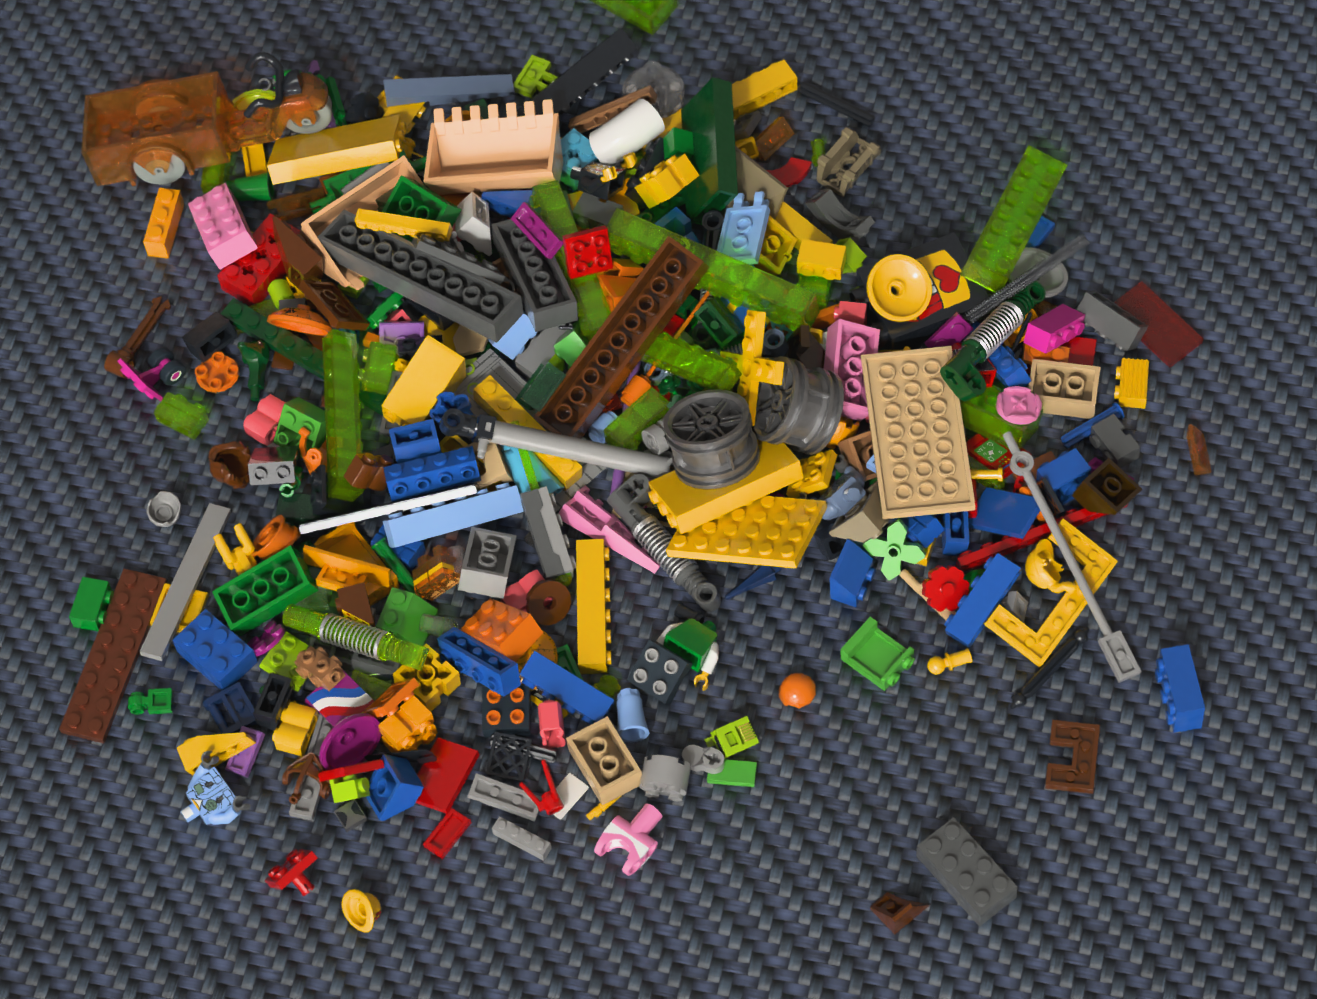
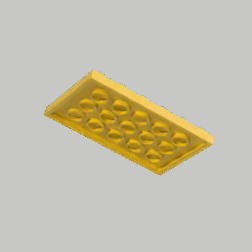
(759, 533)

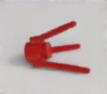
(551, 800)

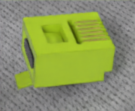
(733, 737)

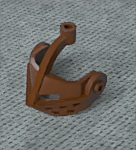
(305, 767)

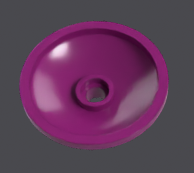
(350, 741)

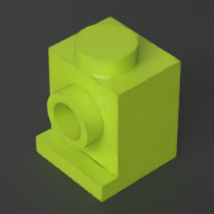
(349, 788)

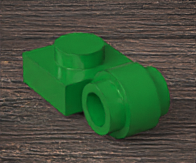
(158, 701)

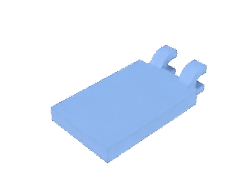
(744, 228)

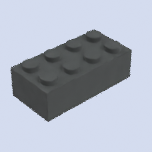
(966, 871)

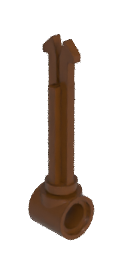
(128, 352)

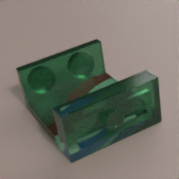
(540, 387)

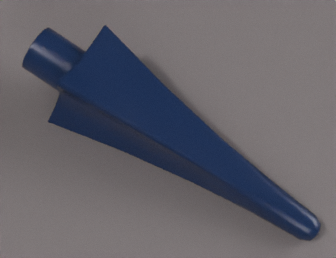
(761, 576)

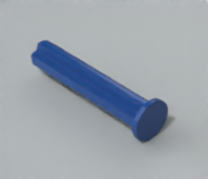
(1085, 429)

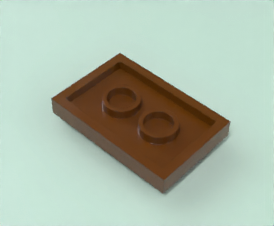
(334, 305)

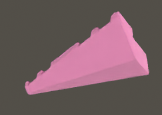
(591, 519)

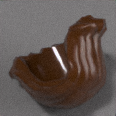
(230, 464)

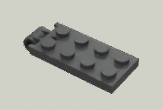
(464, 260)

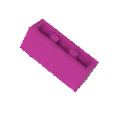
(1054, 328)

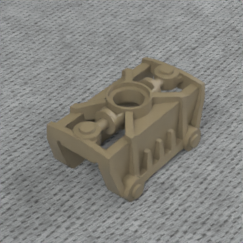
(840, 155)

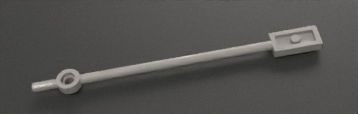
(1112, 644)

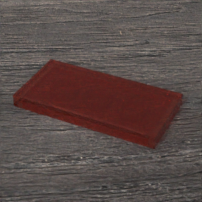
(1167, 332)

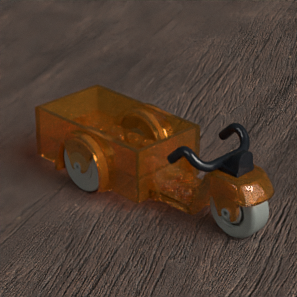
(168, 126)

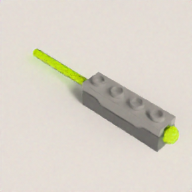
(545, 527)

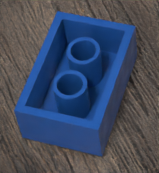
(215, 650)
(1180, 688)

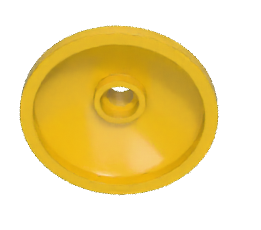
(910, 282)

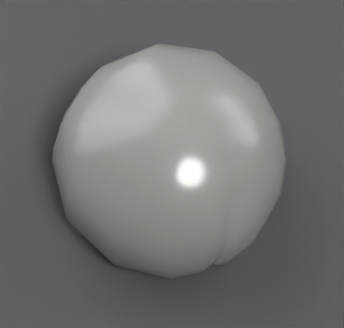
(164, 509)

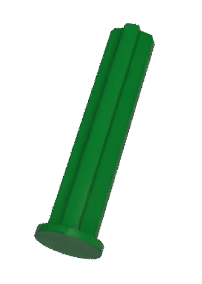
(394, 564)

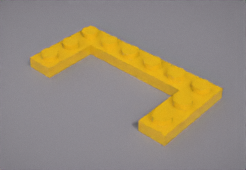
(1040, 644)

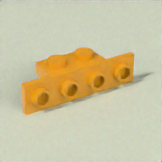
(342, 571)

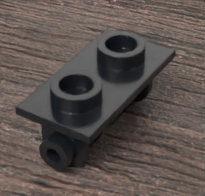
(409, 346)

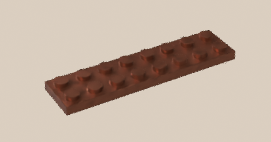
(112, 657)

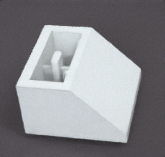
(474, 223)

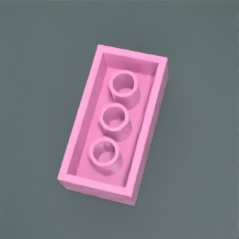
(222, 226)
(843, 353)

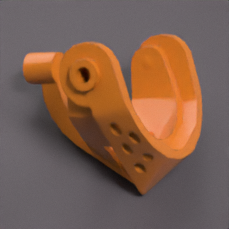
(313, 456)

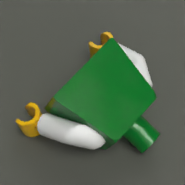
(695, 643)

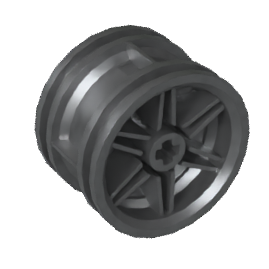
(800, 410)
(711, 439)

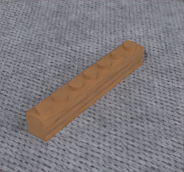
(608, 111)

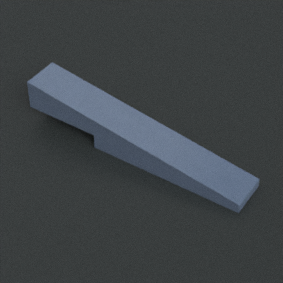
(446, 89)

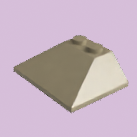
(753, 179)

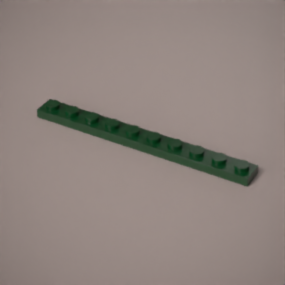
(289, 346)

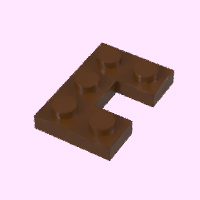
(1084, 741)

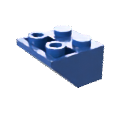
(415, 441)

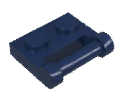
(237, 705)

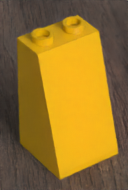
(428, 374)

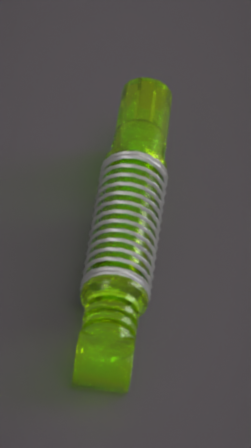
(332, 629)

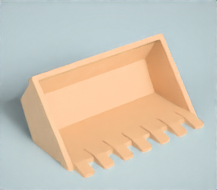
(493, 151)
(360, 197)

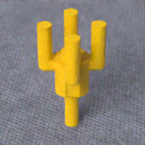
(240, 557)

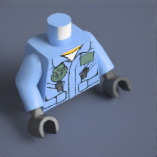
(211, 795)

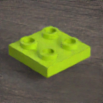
(282, 657)

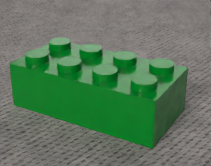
(265, 590)

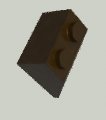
(1106, 489)

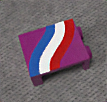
(341, 701)

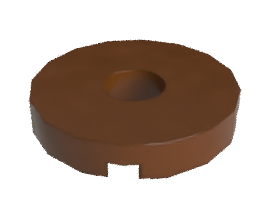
(559, 606)

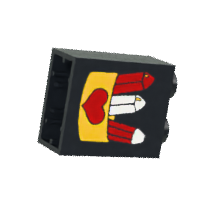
(950, 294)

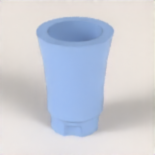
(631, 717)

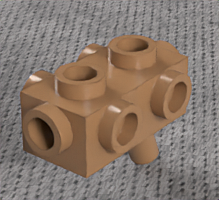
(319, 667)

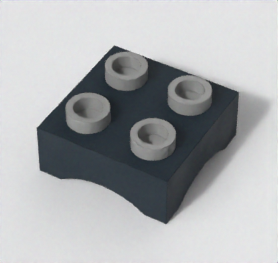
(659, 671)

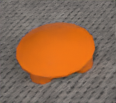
(217, 373)

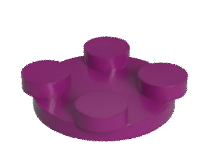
(271, 636)

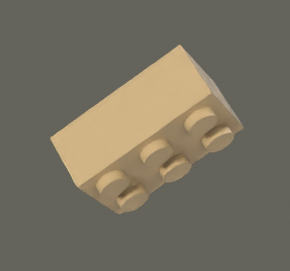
(1065, 387)
(604, 760)

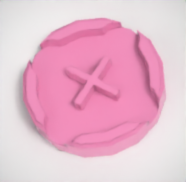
(1018, 405)

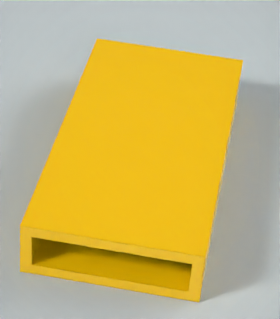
(337, 149)
(693, 507)

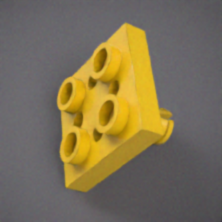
(816, 473)

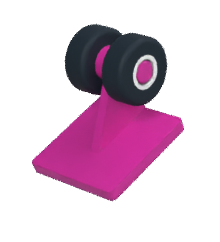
(162, 367)

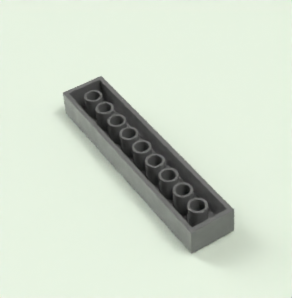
(422, 277)

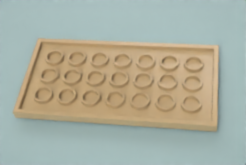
(916, 434)

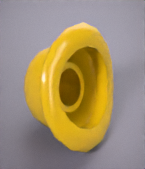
(361, 909)

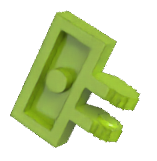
(532, 75)

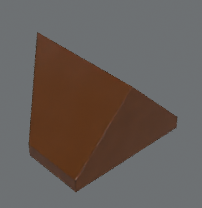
(896, 911)

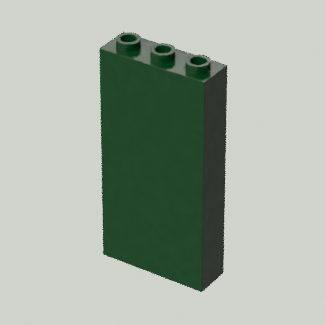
(714, 157)

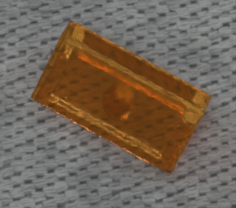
(1198, 451)

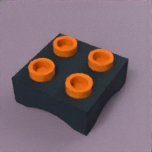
(506, 713)

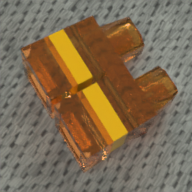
(435, 574)

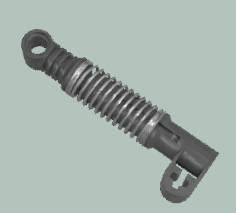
(647, 529)

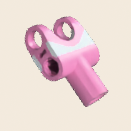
(632, 837)

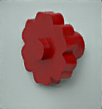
(945, 587)

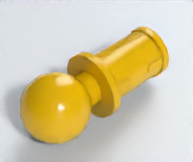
(937, 664)

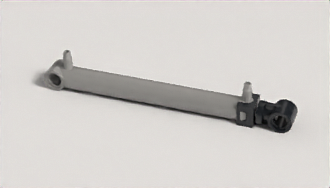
(489, 430)

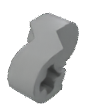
(704, 759)

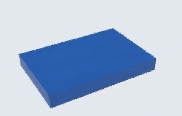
(1004, 513)

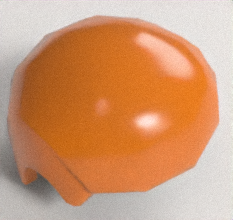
(797, 690)

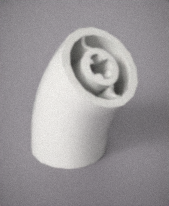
(626, 132)

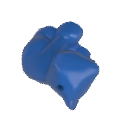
(447, 401)

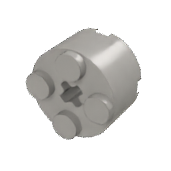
(665, 777)

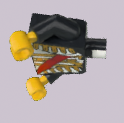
(603, 179)

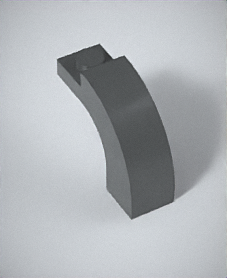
(837, 218)

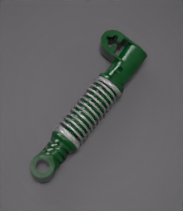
(991, 335)

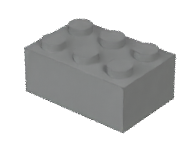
(487, 562)

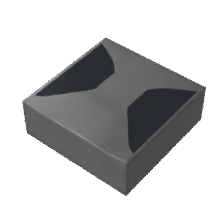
(350, 815)

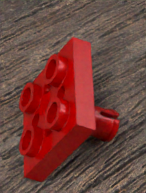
(586, 244)
(292, 871)

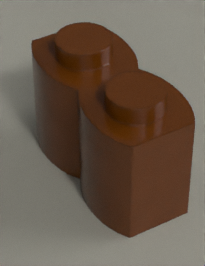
(368, 471)

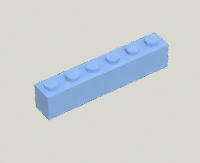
(452, 516)

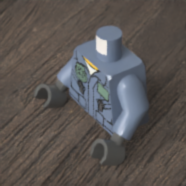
(843, 492)

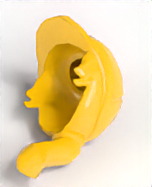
(1044, 570)

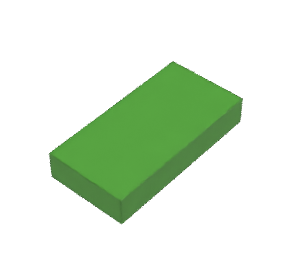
(735, 773)

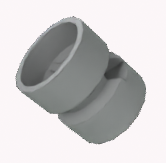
(655, 438)

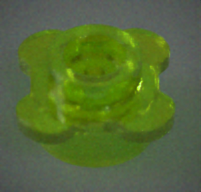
(608, 685)

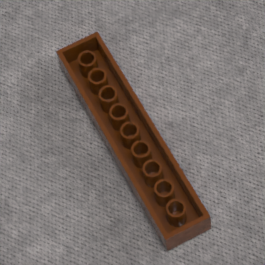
(622, 340)

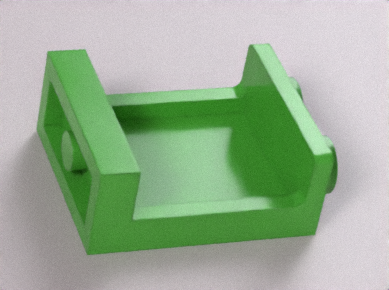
(877, 655)

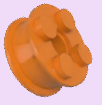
(274, 538)

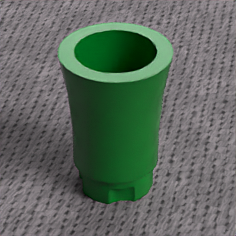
(252, 188)

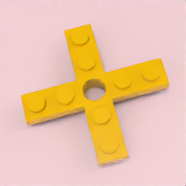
(752, 364)

